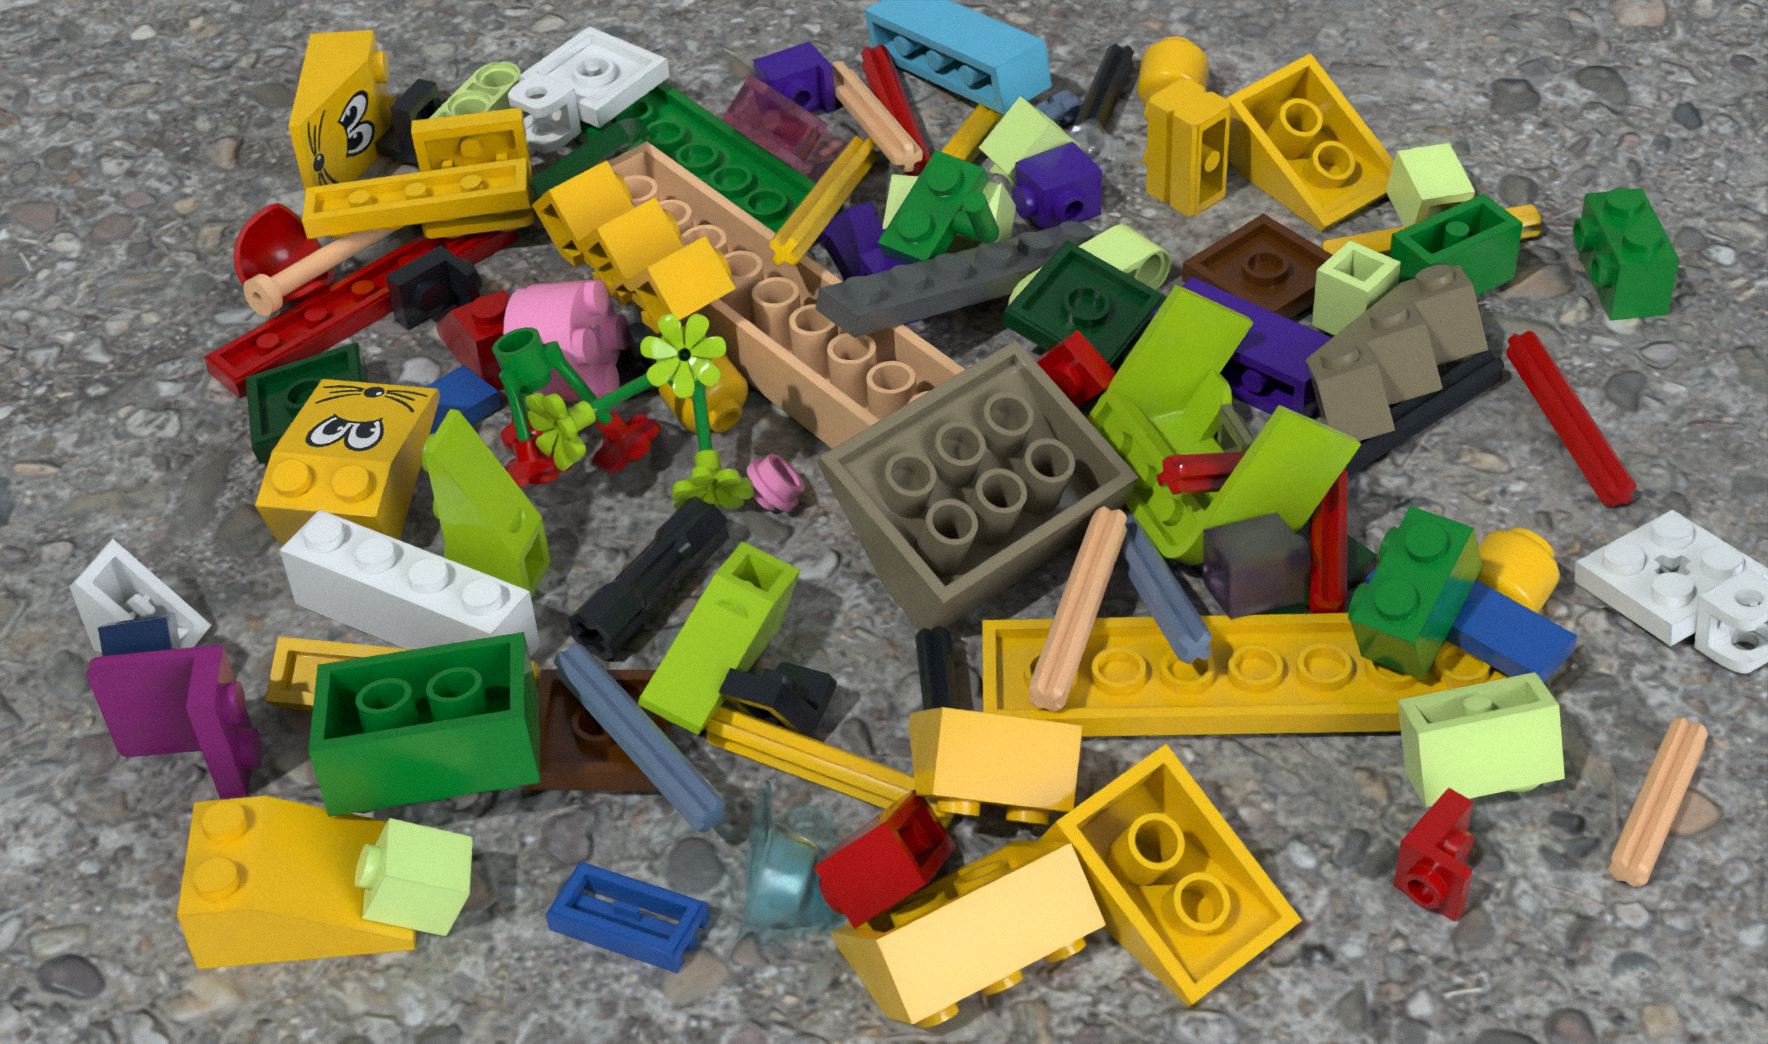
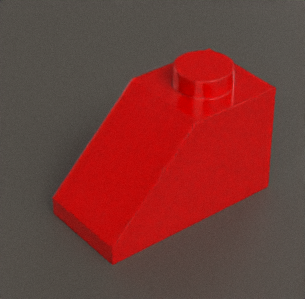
(472, 333)
(884, 860)

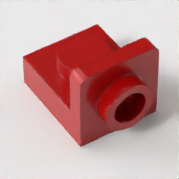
(1076, 368)
(1434, 854)

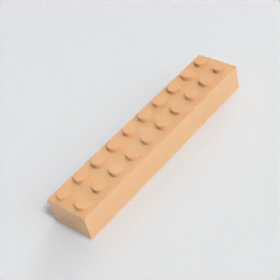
(770, 319)

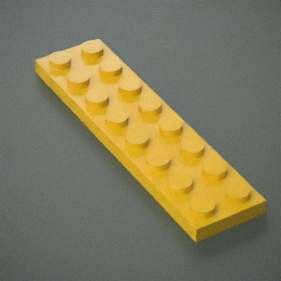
(1259, 680)

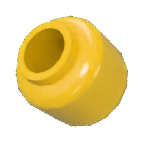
(1168, 62)
(722, 399)
(1519, 566)

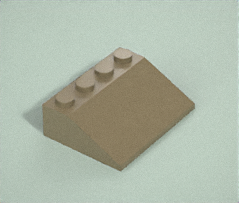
(974, 486)

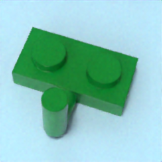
(939, 206)

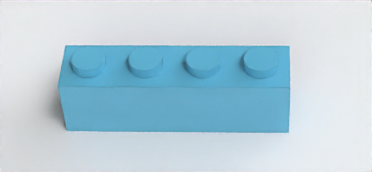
(961, 50)

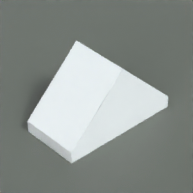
(123, 589)

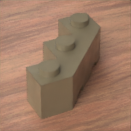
(1396, 350)

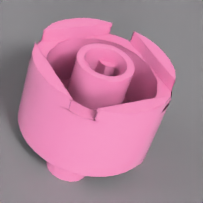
(581, 322)

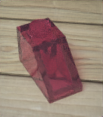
(774, 122)

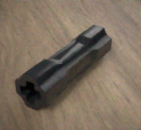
(621, 607)

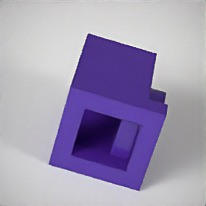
(799, 75)

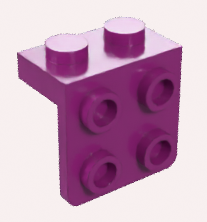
(178, 706)

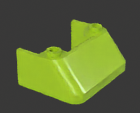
(1169, 405)

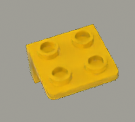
(471, 141)

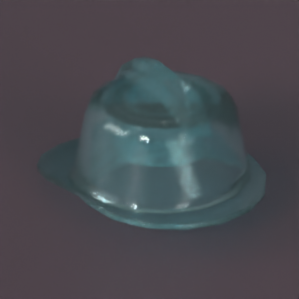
(779, 872)

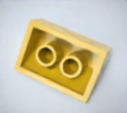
(973, 931)

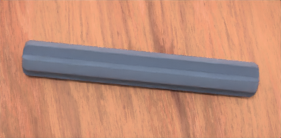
(1163, 594)
(640, 738)

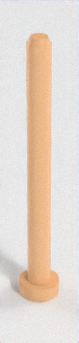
(266, 293)

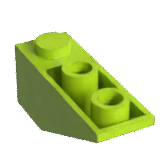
(482, 509)
(724, 631)

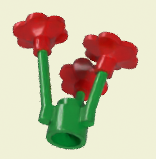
(527, 368)

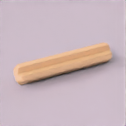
(1658, 802)

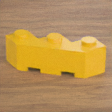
(631, 247)

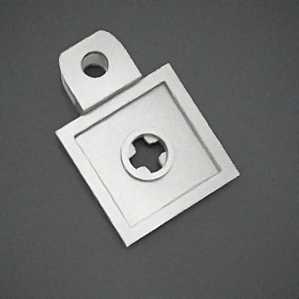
(584, 80)
(1684, 582)

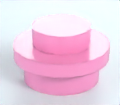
(775, 483)

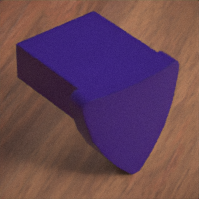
(850, 235)

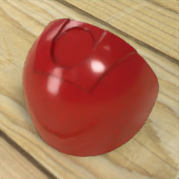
(274, 242)

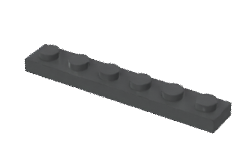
(942, 283)

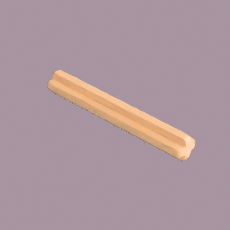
(875, 118)
(1077, 610)

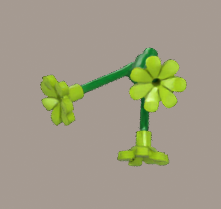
(685, 363)

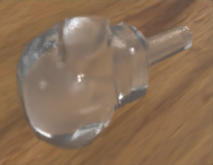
(1104, 149)

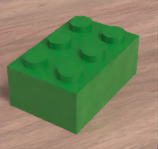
(425, 724)

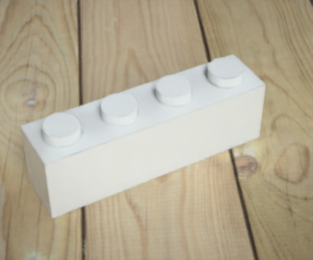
(399, 588)

